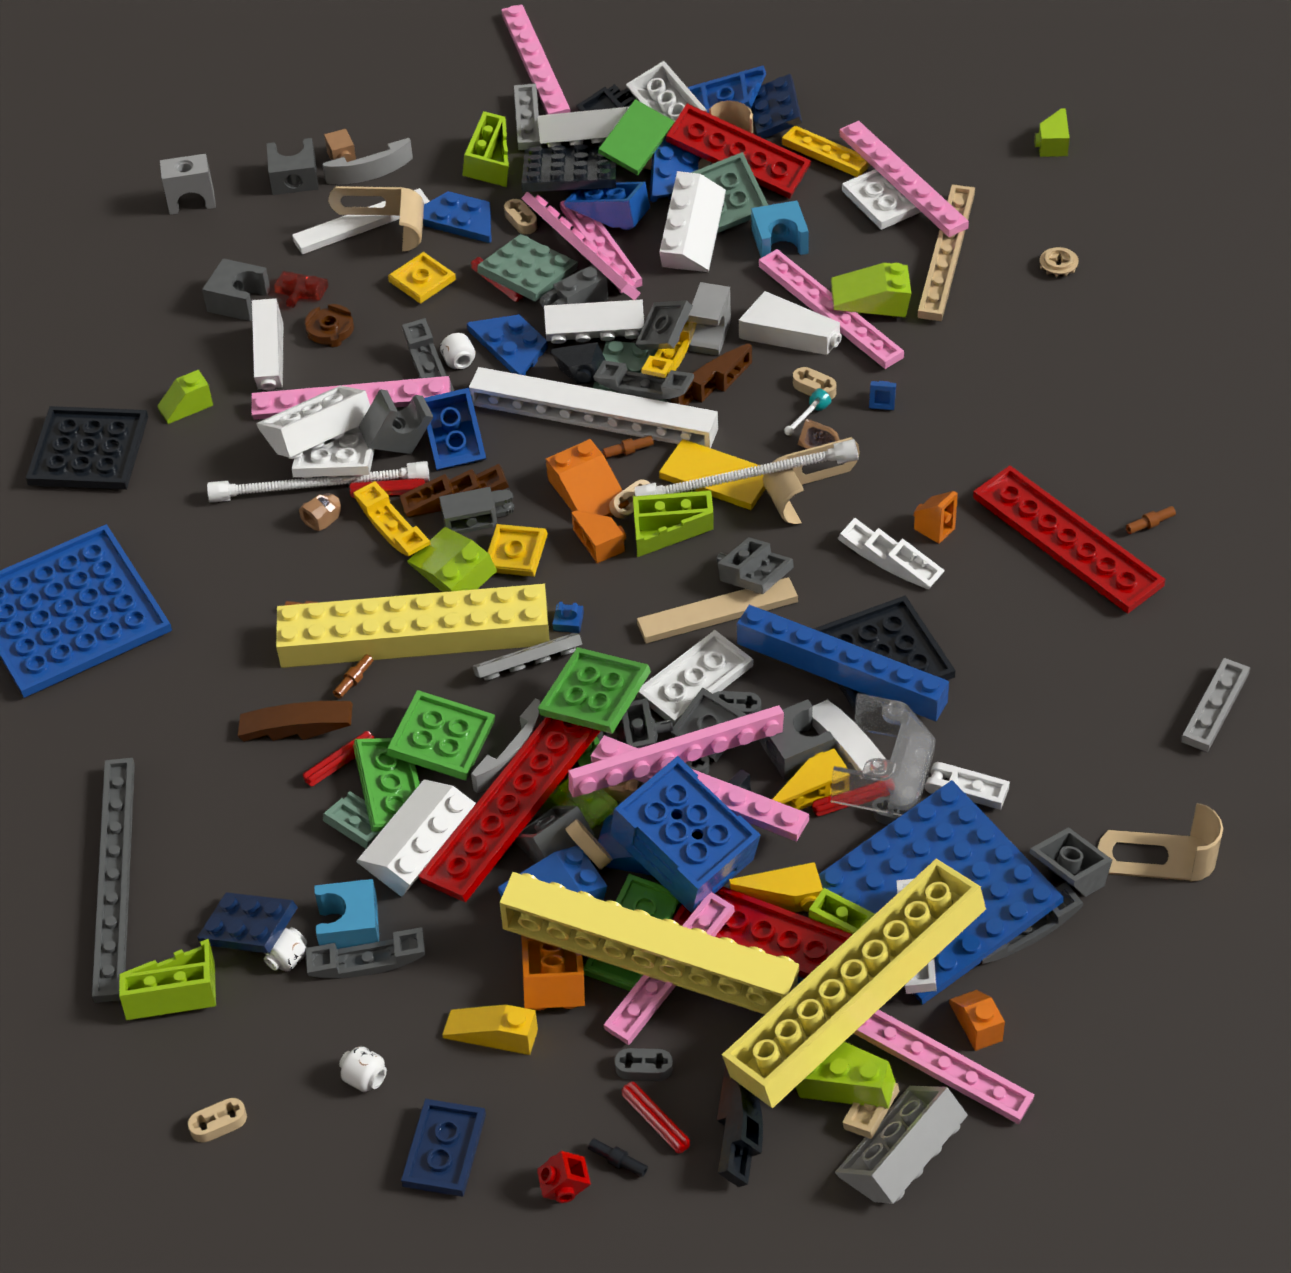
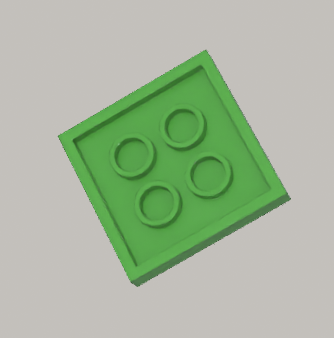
(594, 690)
(441, 735)

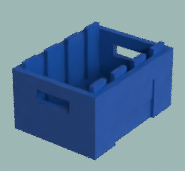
(666, 845)

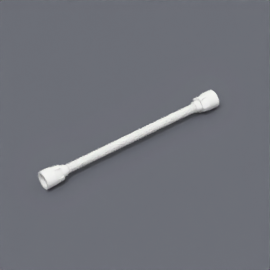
(842, 452)
(223, 491)

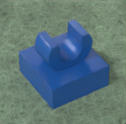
(882, 395)
(568, 618)

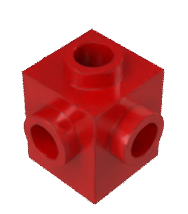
(563, 1177)

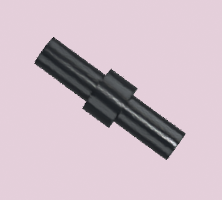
(617, 1157)

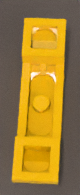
(670, 359)
(389, 521)

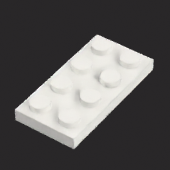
(708, 664)

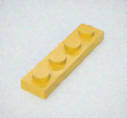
(825, 151)

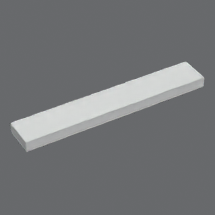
(343, 228)

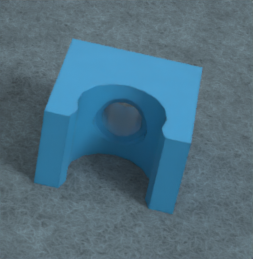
(777, 224)
(359, 913)

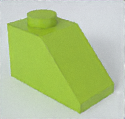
(1053, 135)
(185, 397)
(838, 912)

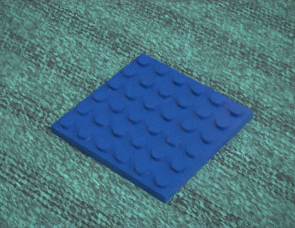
(73, 610)
(964, 838)

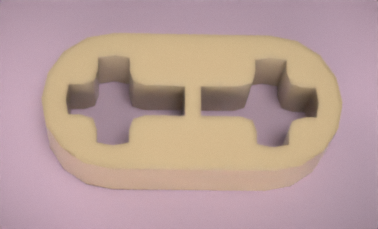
(516, 212)
(808, 380)
(626, 494)
(588, 844)
(217, 1120)

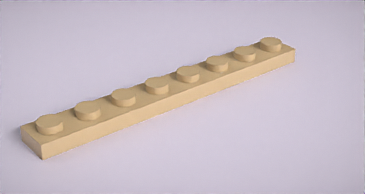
(945, 259)

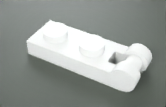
(977, 786)

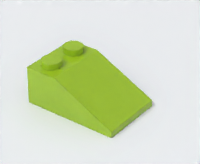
(873, 290)
(453, 562)

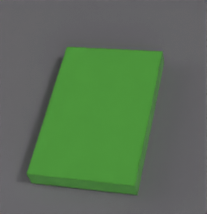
(636, 137)

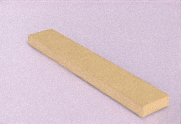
(714, 611)

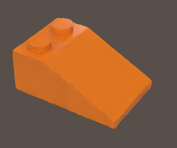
(584, 479)
(551, 976)

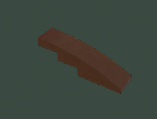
(717, 374)
(426, 497)
(302, 718)

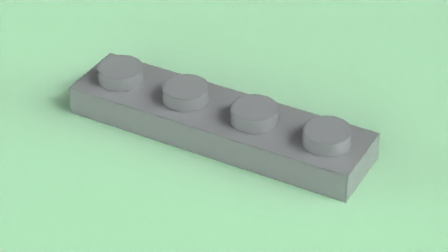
(526, 116)
(538, 653)
(1215, 705)

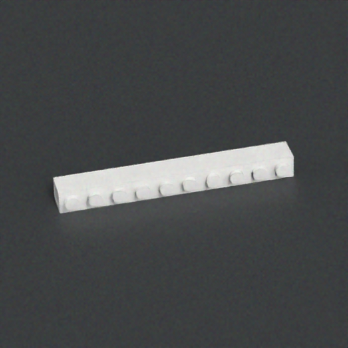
(593, 407)

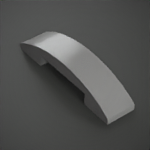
(368, 167)
(490, 767)

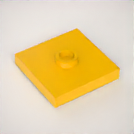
(422, 277)
(517, 549)

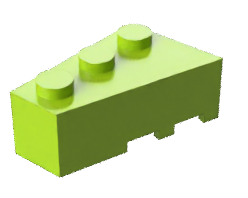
(488, 151)
(670, 518)
(170, 986)
(849, 1078)

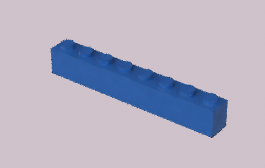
(842, 662)

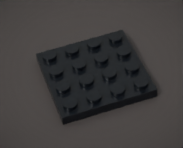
(567, 169)
(87, 447)
(893, 632)

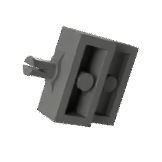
(753, 566)
(638, 726)

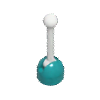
(818, 401)

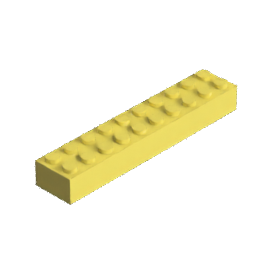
(412, 625)
(646, 944)
(853, 982)

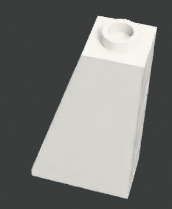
(788, 325)
(267, 344)

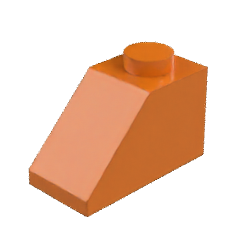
(937, 516)
(599, 535)
(979, 1018)

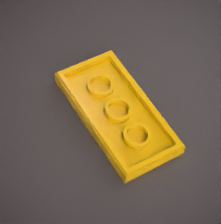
(696, 461)

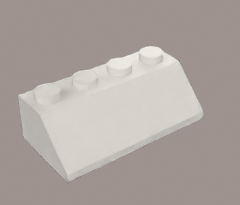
(663, 91)
(578, 126)
(692, 223)
(594, 320)
(315, 421)
(415, 834)

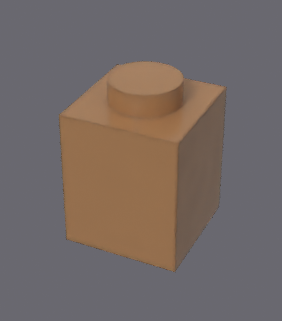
(340, 145)

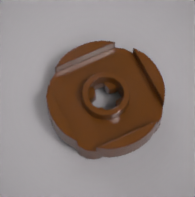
(333, 334)

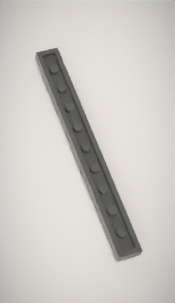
(113, 879)

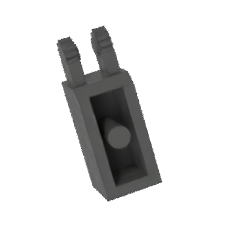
(582, 287)
(475, 509)

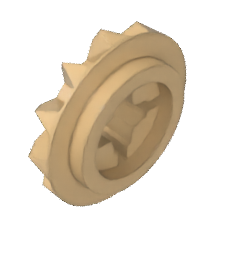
(1051, 256)

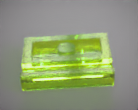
(594, 806)

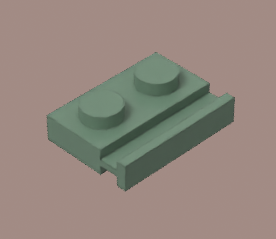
(351, 819)

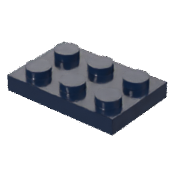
(776, 107)
(248, 922)
(443, 1147)

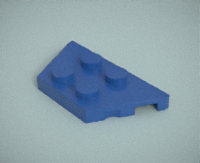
(736, 87)
(664, 168)
(459, 216)
(510, 341)

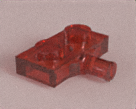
(300, 287)

